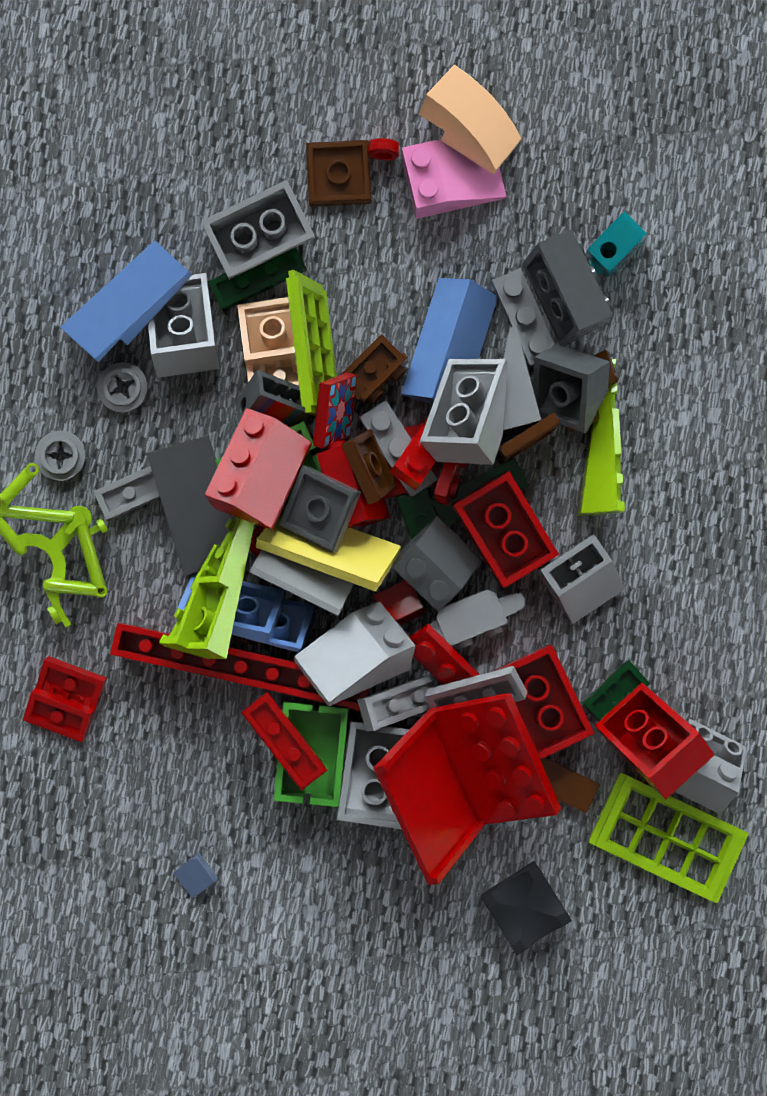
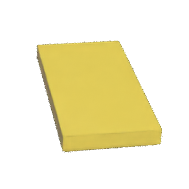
(359, 560)

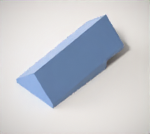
(127, 301)
(452, 330)
(268, 616)

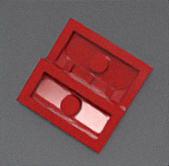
(64, 699)

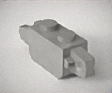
(475, 616)

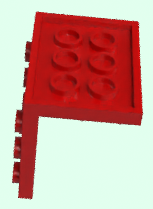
(463, 771)

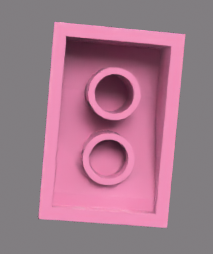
(446, 179)

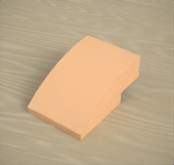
(470, 119)
(268, 338)

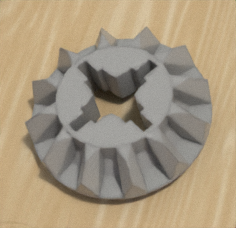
(108, 385)
(51, 445)

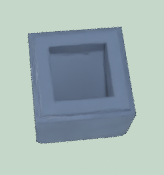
(196, 875)

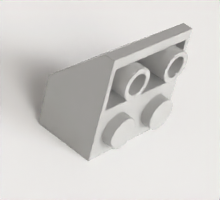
(582, 578)
(721, 776)

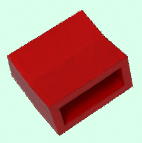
(401, 602)

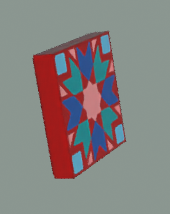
(334, 409)

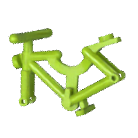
(75, 522)

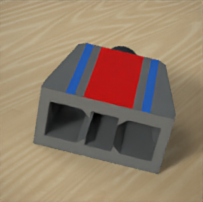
(273, 398)

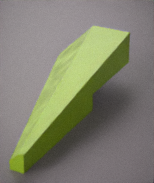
(602, 468)
(209, 616)

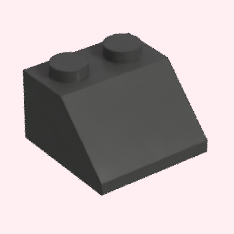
(570, 385)
(437, 563)

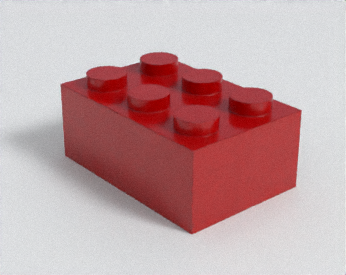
(504, 529)
(551, 706)
(655, 740)

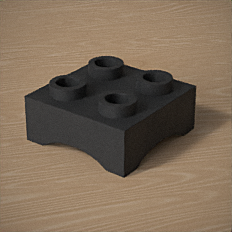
(525, 907)

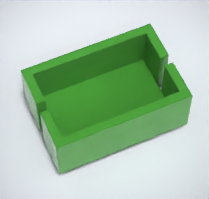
(326, 734)

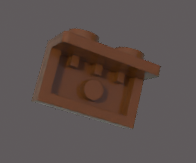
(375, 369)

